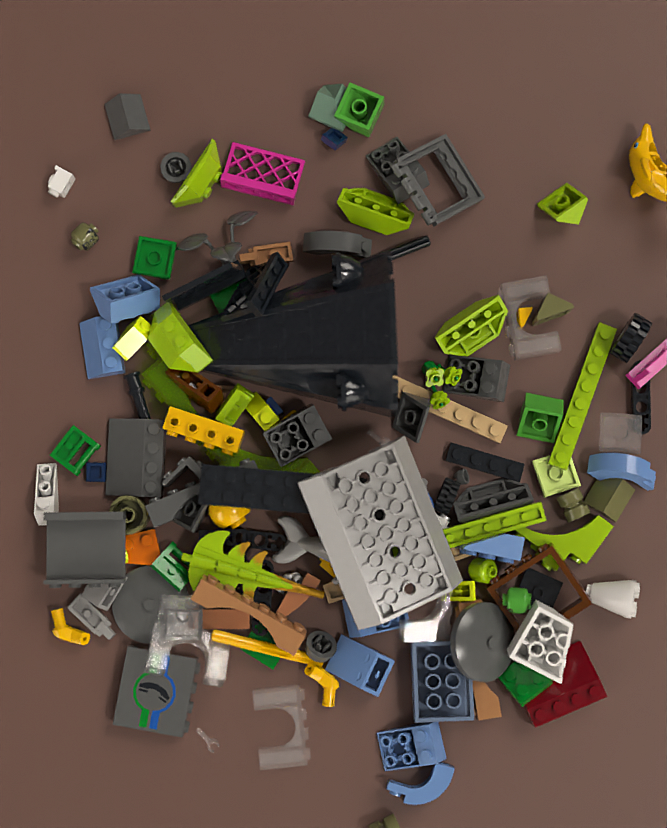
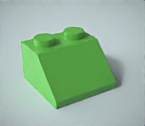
(360, 109)
(540, 417)

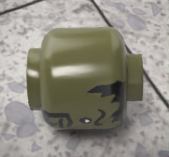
(84, 236)

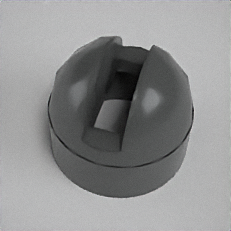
(462, 476)

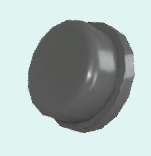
(175, 167)
(320, 646)

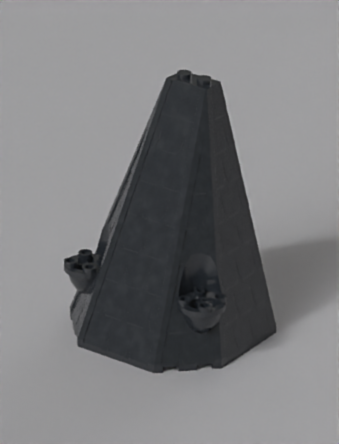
(318, 338)

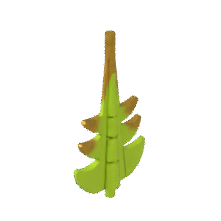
(233, 570)

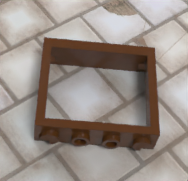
(528, 561)

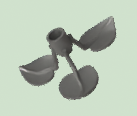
(224, 253)

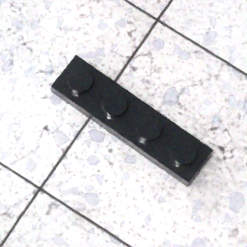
(484, 462)

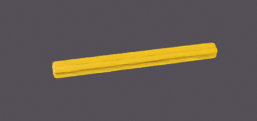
(260, 646)

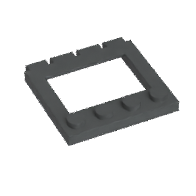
(455, 169)

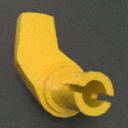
(67, 632)
(327, 682)

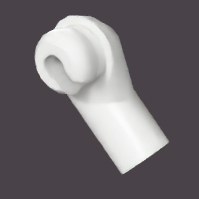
(296, 577)

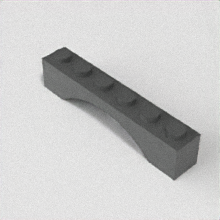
(166, 509)

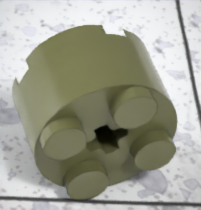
(132, 504)

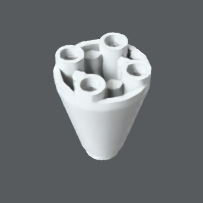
(616, 596)

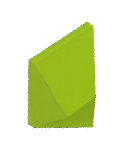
(564, 204)

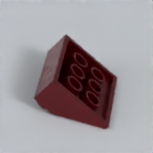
(578, 689)

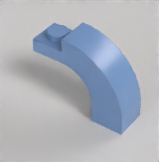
(622, 466)
(428, 790)

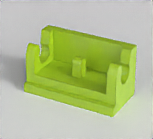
(234, 405)

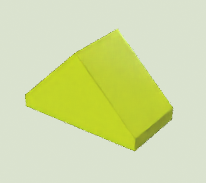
(464, 591)

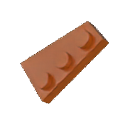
(142, 547)

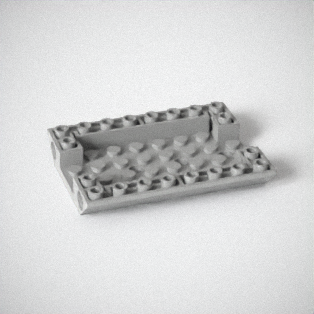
(361, 545)

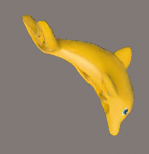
(647, 167)

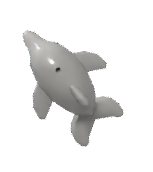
(299, 543)

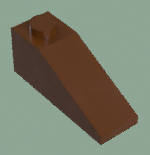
(197, 388)

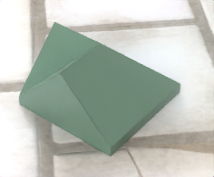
(326, 105)

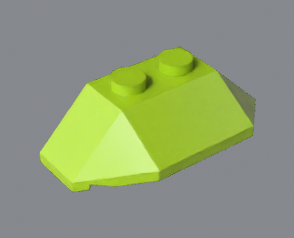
(200, 179)
(374, 210)
(472, 327)
(176, 341)

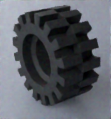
(446, 496)

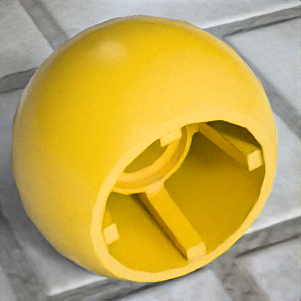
(227, 516)

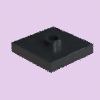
(541, 587)

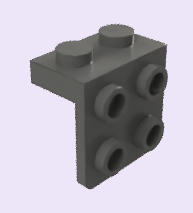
(183, 465)

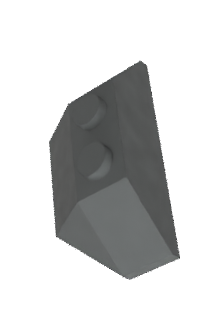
(491, 499)

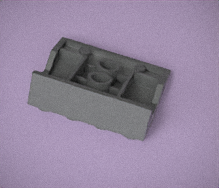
(136, 457)

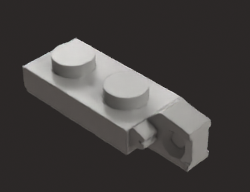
(91, 617)

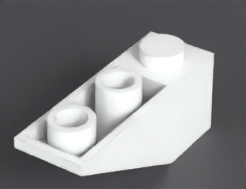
(46, 491)

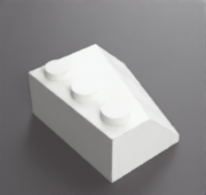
(542, 641)

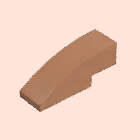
(294, 600)
(225, 619)

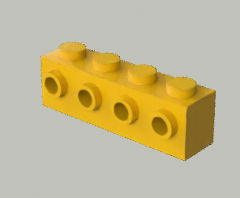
(202, 429)

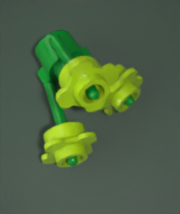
(434, 375)

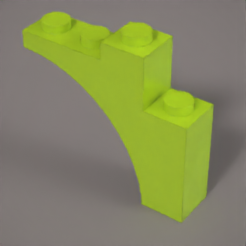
(579, 543)

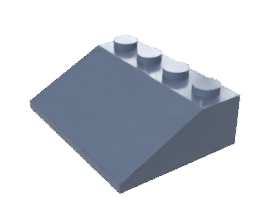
(437, 685)

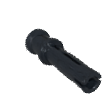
(136, 390)

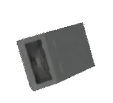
(384, 158)
(479, 378)
(297, 435)

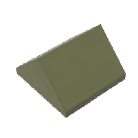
(551, 308)
(609, 497)

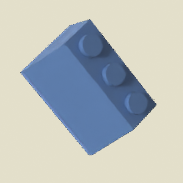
(126, 298)
(97, 341)

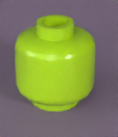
(482, 570)

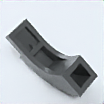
(337, 242)

